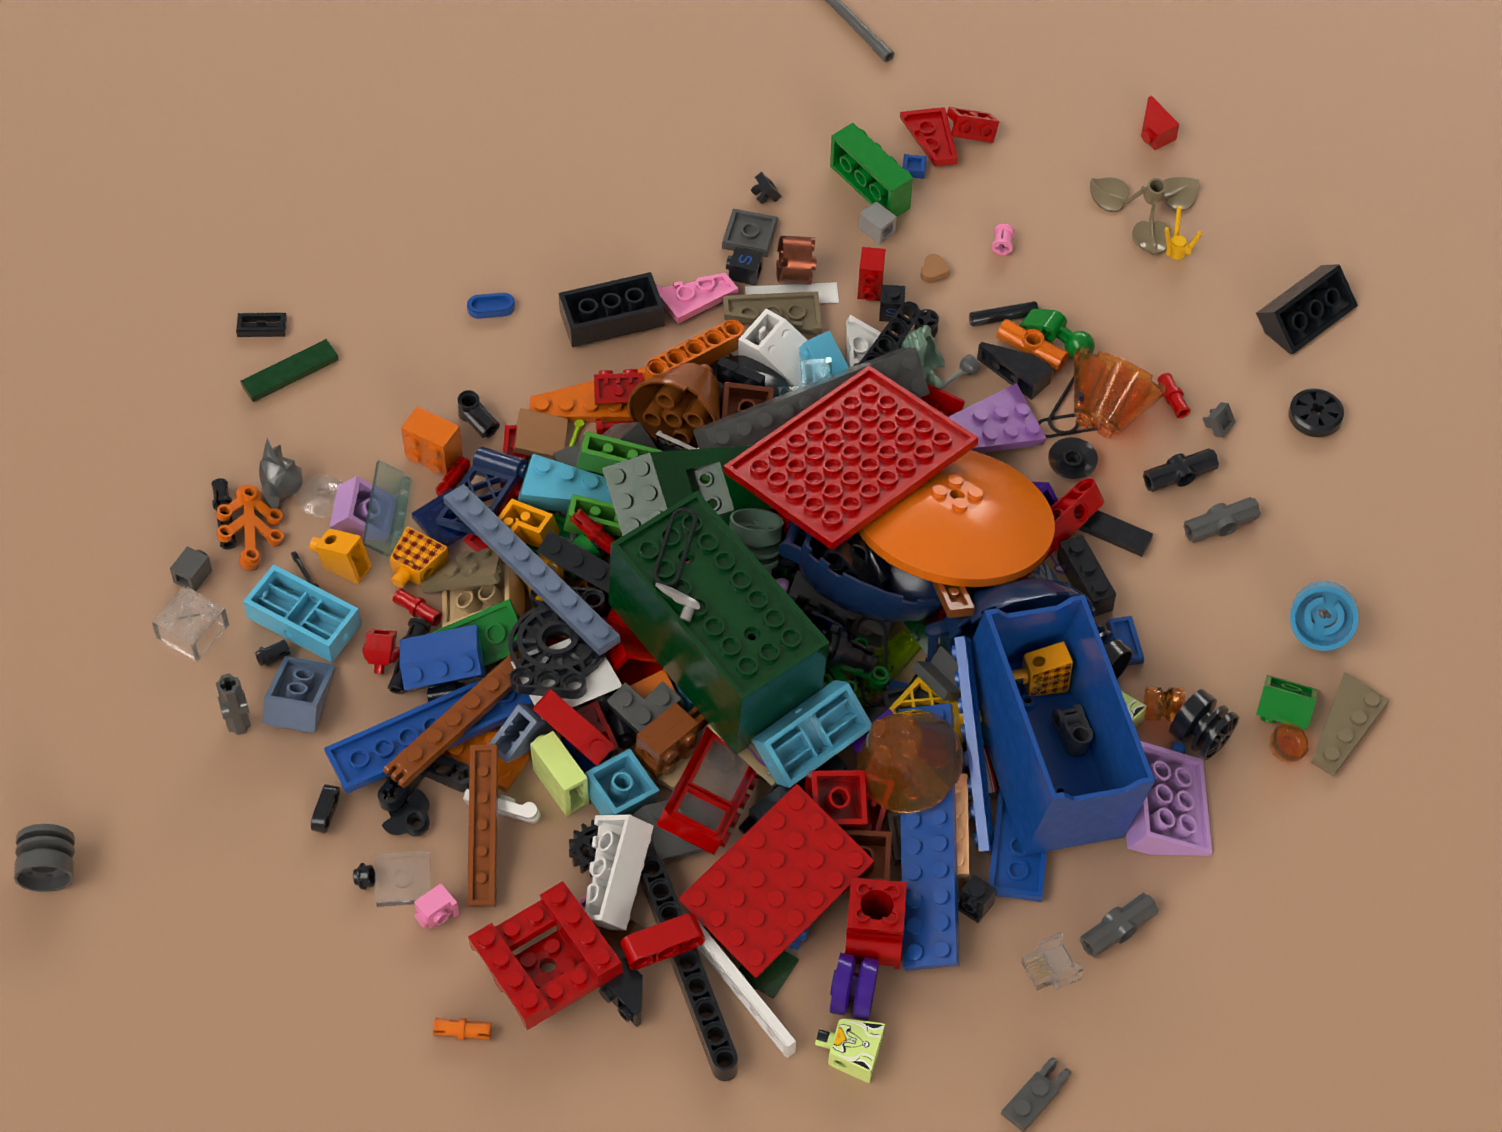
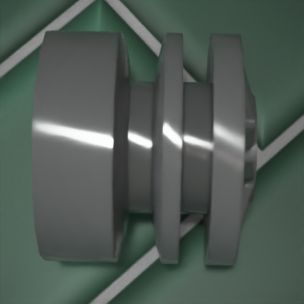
(44, 858)

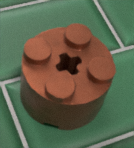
(795, 260)

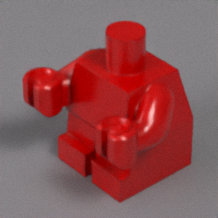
(380, 648)

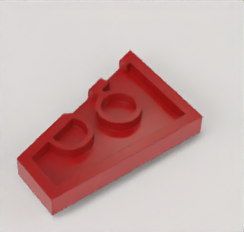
(932, 134)

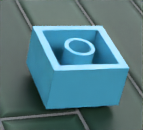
(620, 785)

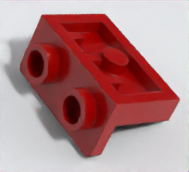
(973, 124)
(615, 388)

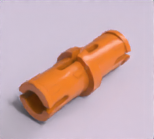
(462, 1028)

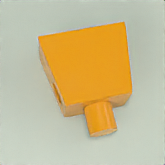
(342, 554)

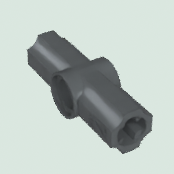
(1221, 519)
(233, 704)
(1119, 925)

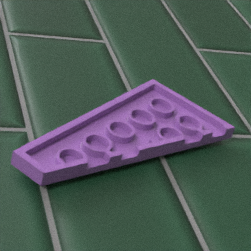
(1001, 422)

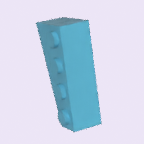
(552, 484)

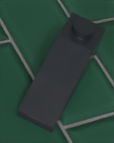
(1016, 367)

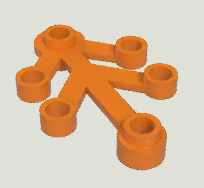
(250, 523)

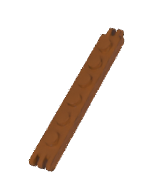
(452, 724)

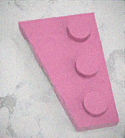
(692, 298)

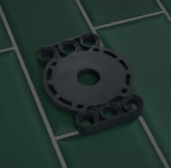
(544, 663)

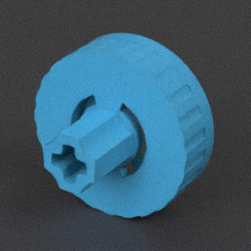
(1318, 597)

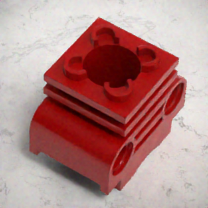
(873, 937)

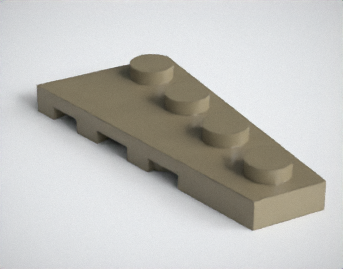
(798, 308)
(1348, 721)

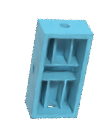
(302, 613)
(812, 733)

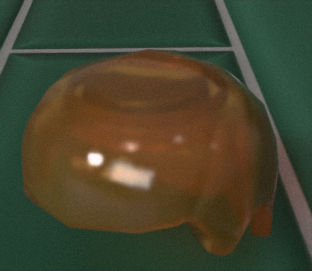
(1288, 743)

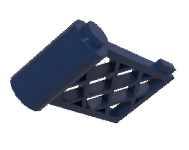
(495, 468)

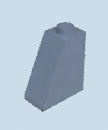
(519, 731)

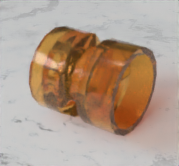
(1163, 703)

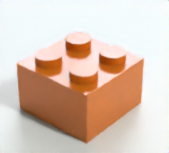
(431, 441)

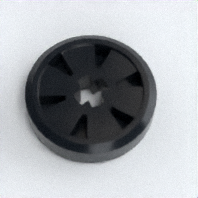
(1310, 423)

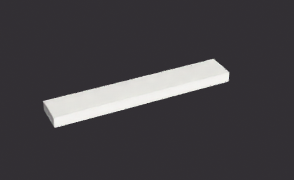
(747, 995)

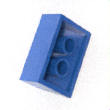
(441, 658)

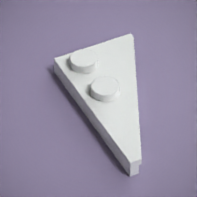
(858, 340)

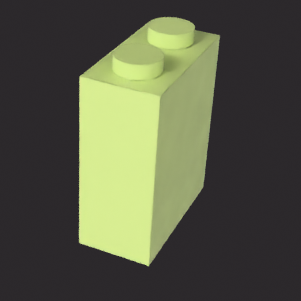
(559, 773)

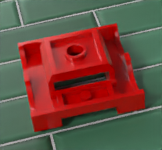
(576, 949)

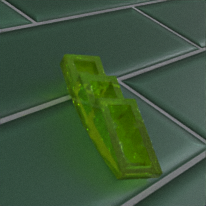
(900, 652)

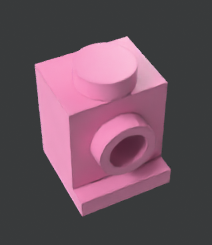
(435, 907)

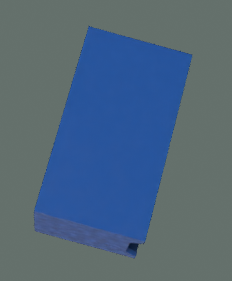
(1026, 752)

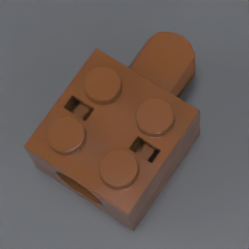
(668, 739)

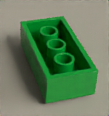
(870, 170)

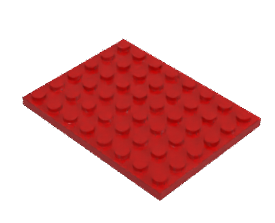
(850, 456)

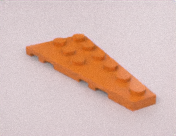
(579, 403)

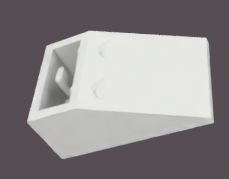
(774, 344)

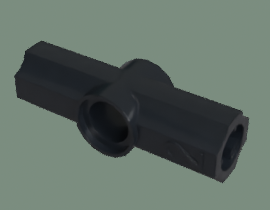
(1180, 470)

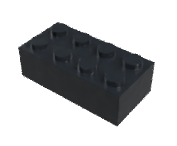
(611, 309)

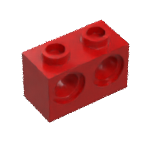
(871, 273)

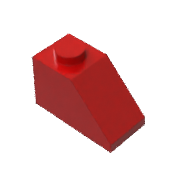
(1158, 125)

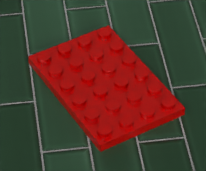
(776, 881)

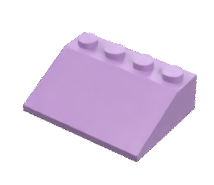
(1176, 808)

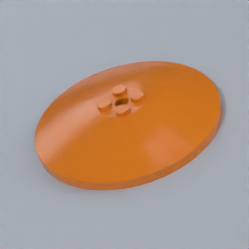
(981, 538)

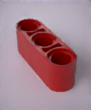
(662, 941)

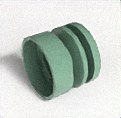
(759, 532)

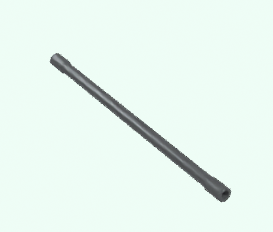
(877, 45)

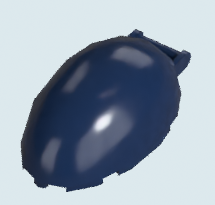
(902, 596)
(1008, 597)

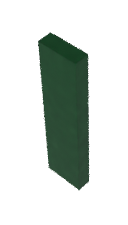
(289, 370)

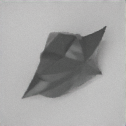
(278, 475)

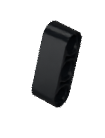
(850, 562)

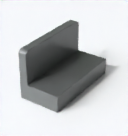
(940, 674)

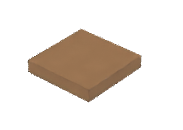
(539, 433)

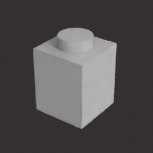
(877, 222)

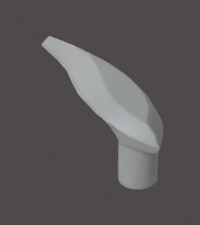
(689, 603)

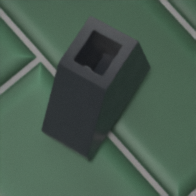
(626, 993)

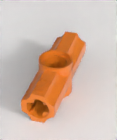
(1033, 343)

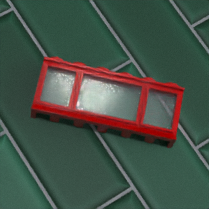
(709, 795)

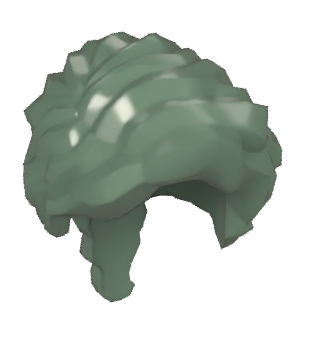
(927, 352)

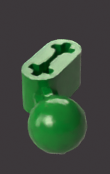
(1052, 325)

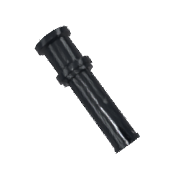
(416, 628)

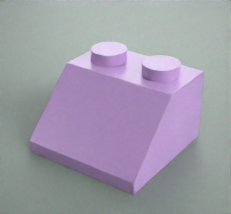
(351, 506)

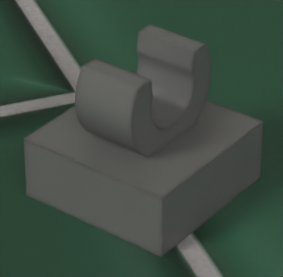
(1220, 419)

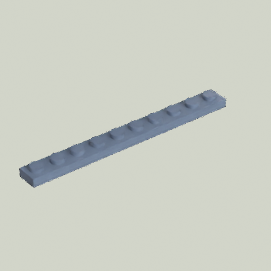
(532, 570)

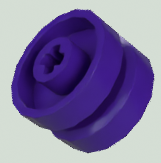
(854, 986)

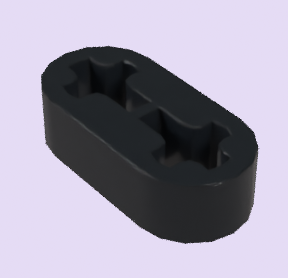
(325, 808)

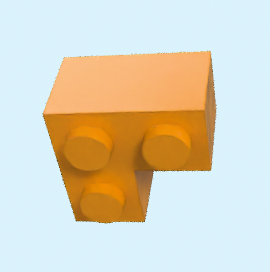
(528, 522)

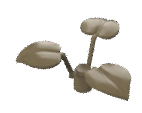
(1150, 236)

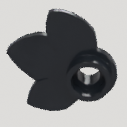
(409, 813)

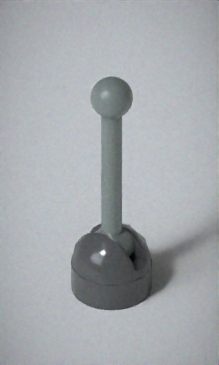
(968, 366)

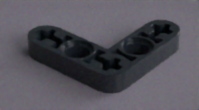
(447, 778)

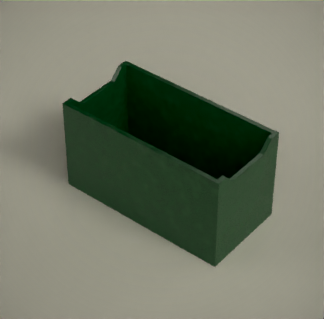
(729, 678)

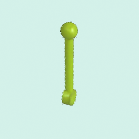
(579, 424)

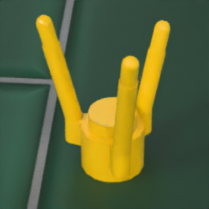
(1178, 245)

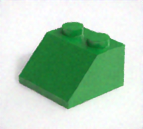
(1286, 702)

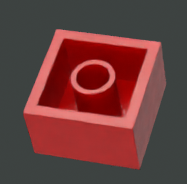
(840, 796)

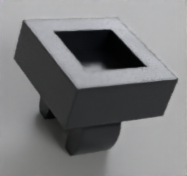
(767, 188)

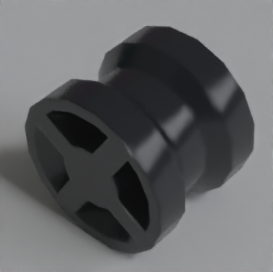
(930, 318)

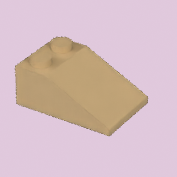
(470, 600)

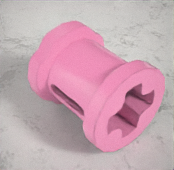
(1000, 239)

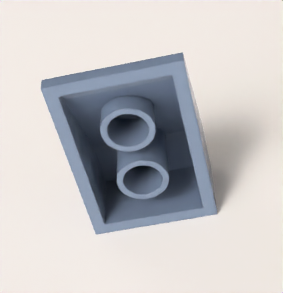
(298, 694)

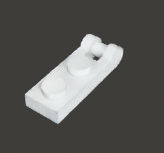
(506, 806)

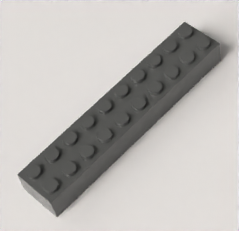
(760, 420)

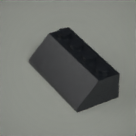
(1308, 308)

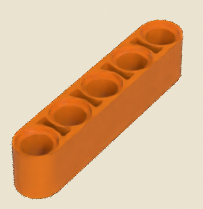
(699, 350)

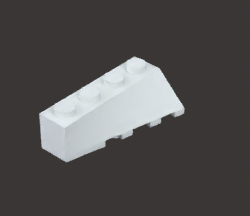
(616, 869)

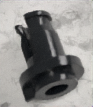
(848, 651)

